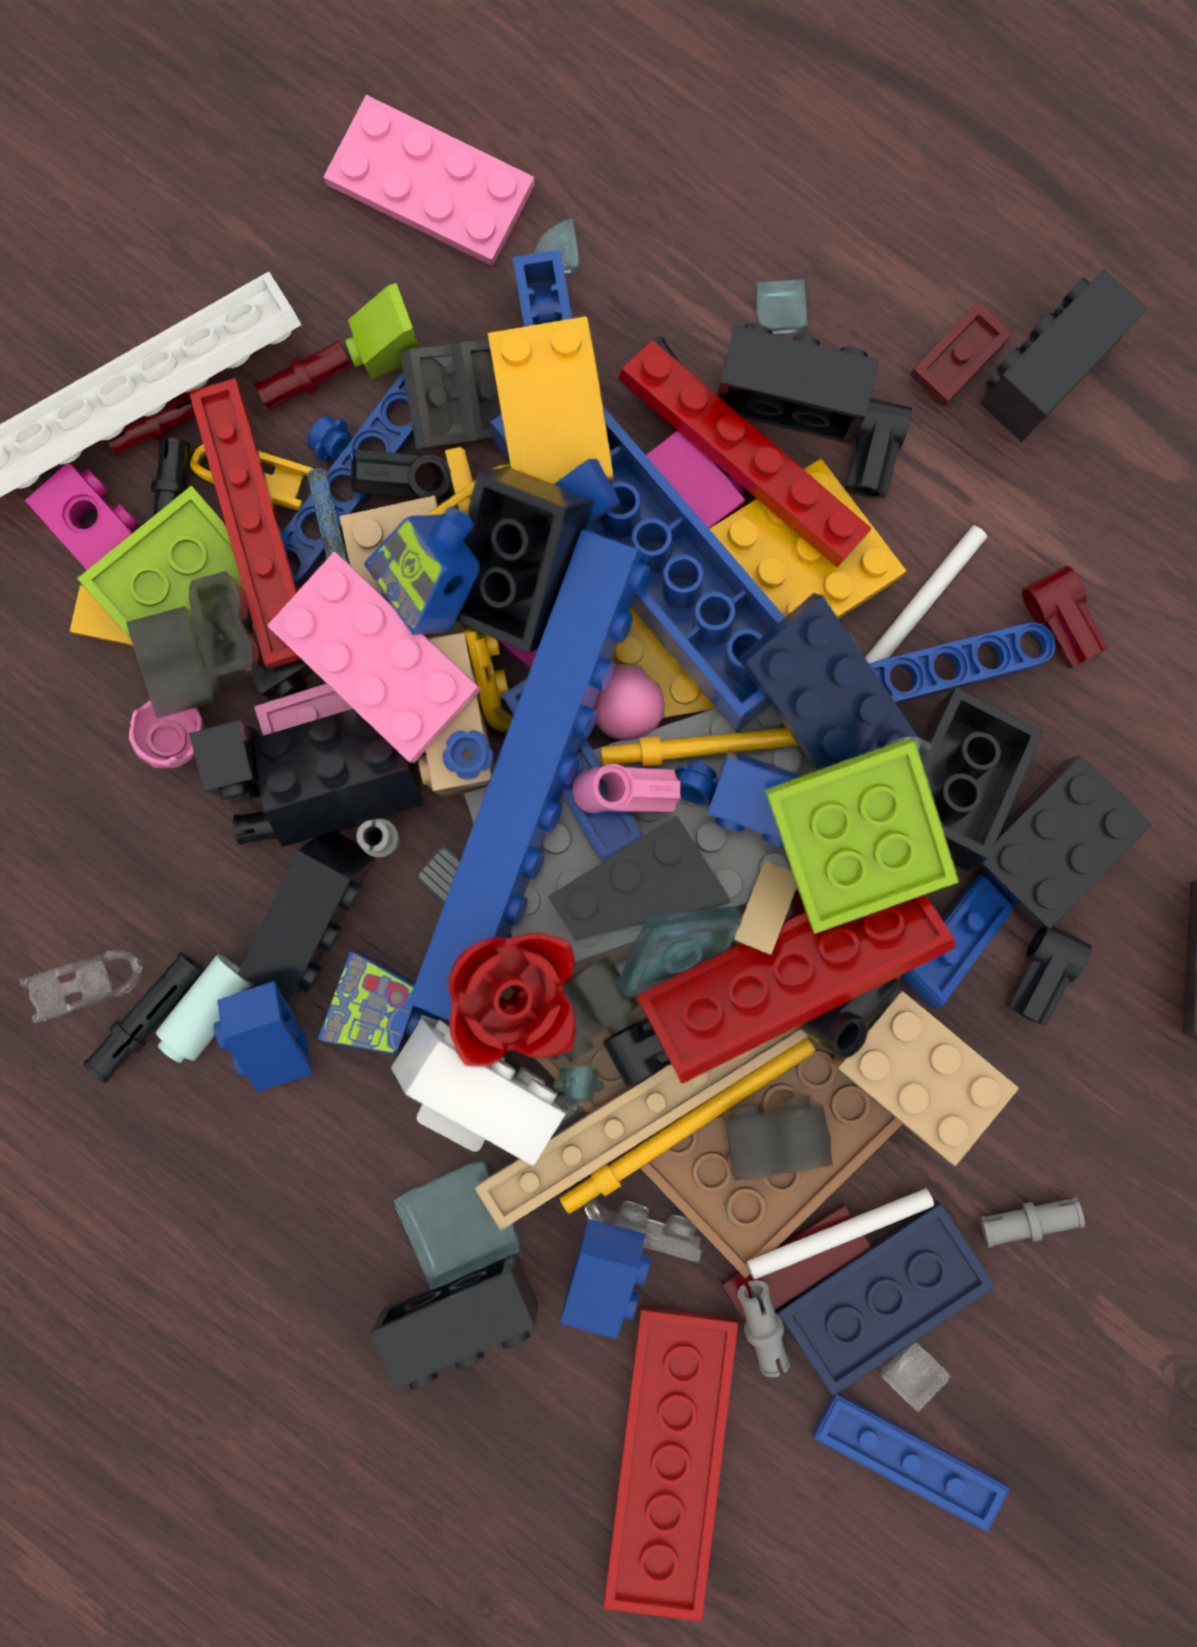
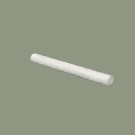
(927, 595)
(840, 1233)

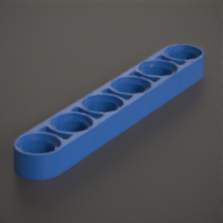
(374, 428)
(964, 657)

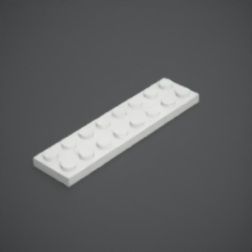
(143, 381)

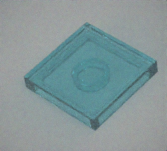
(675, 944)
(453, 1226)

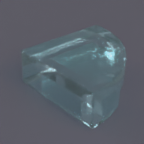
(562, 237)

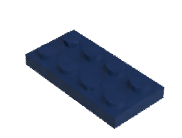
(823, 686)
(886, 1298)

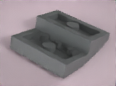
(451, 393)

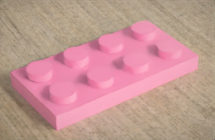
(429, 180)
(373, 659)

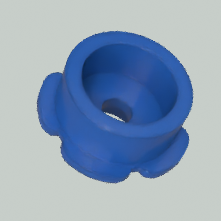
(328, 438)
(462, 741)
(696, 782)

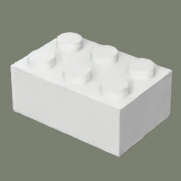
(490, 1101)

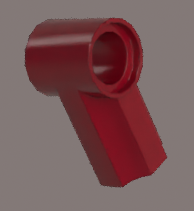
(1060, 605)

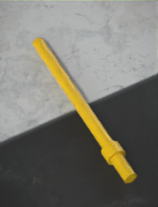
(652, 751)
(608, 1177)

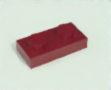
(961, 353)

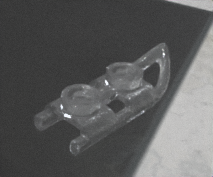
(91, 979)
(673, 1237)

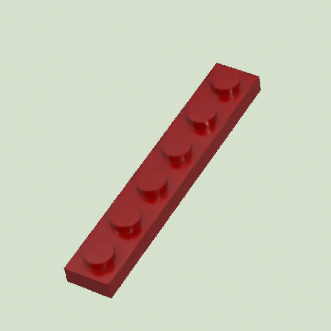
(744, 453)
(247, 511)

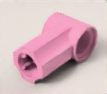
(628, 790)

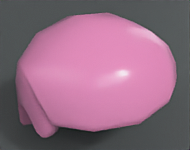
(630, 704)
(163, 740)

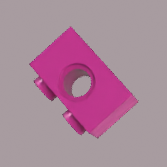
(64, 502)

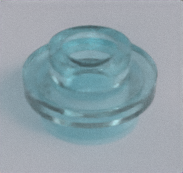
(578, 1083)

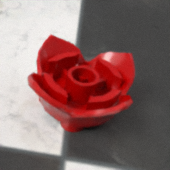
(536, 1017)

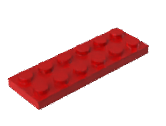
(757, 996)
(671, 1463)

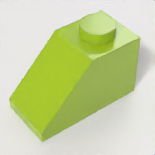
(380, 333)

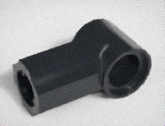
(877, 448)
(395, 474)
(1052, 963)
(846, 1026)
(636, 1052)

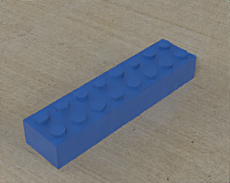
(696, 591)

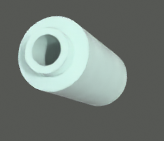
(192, 1021)

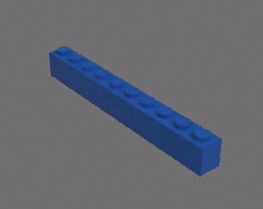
(536, 758)

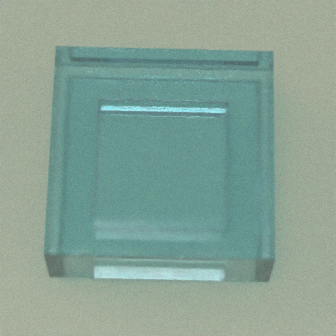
(782, 305)

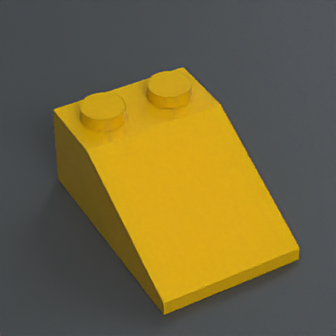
(550, 398)

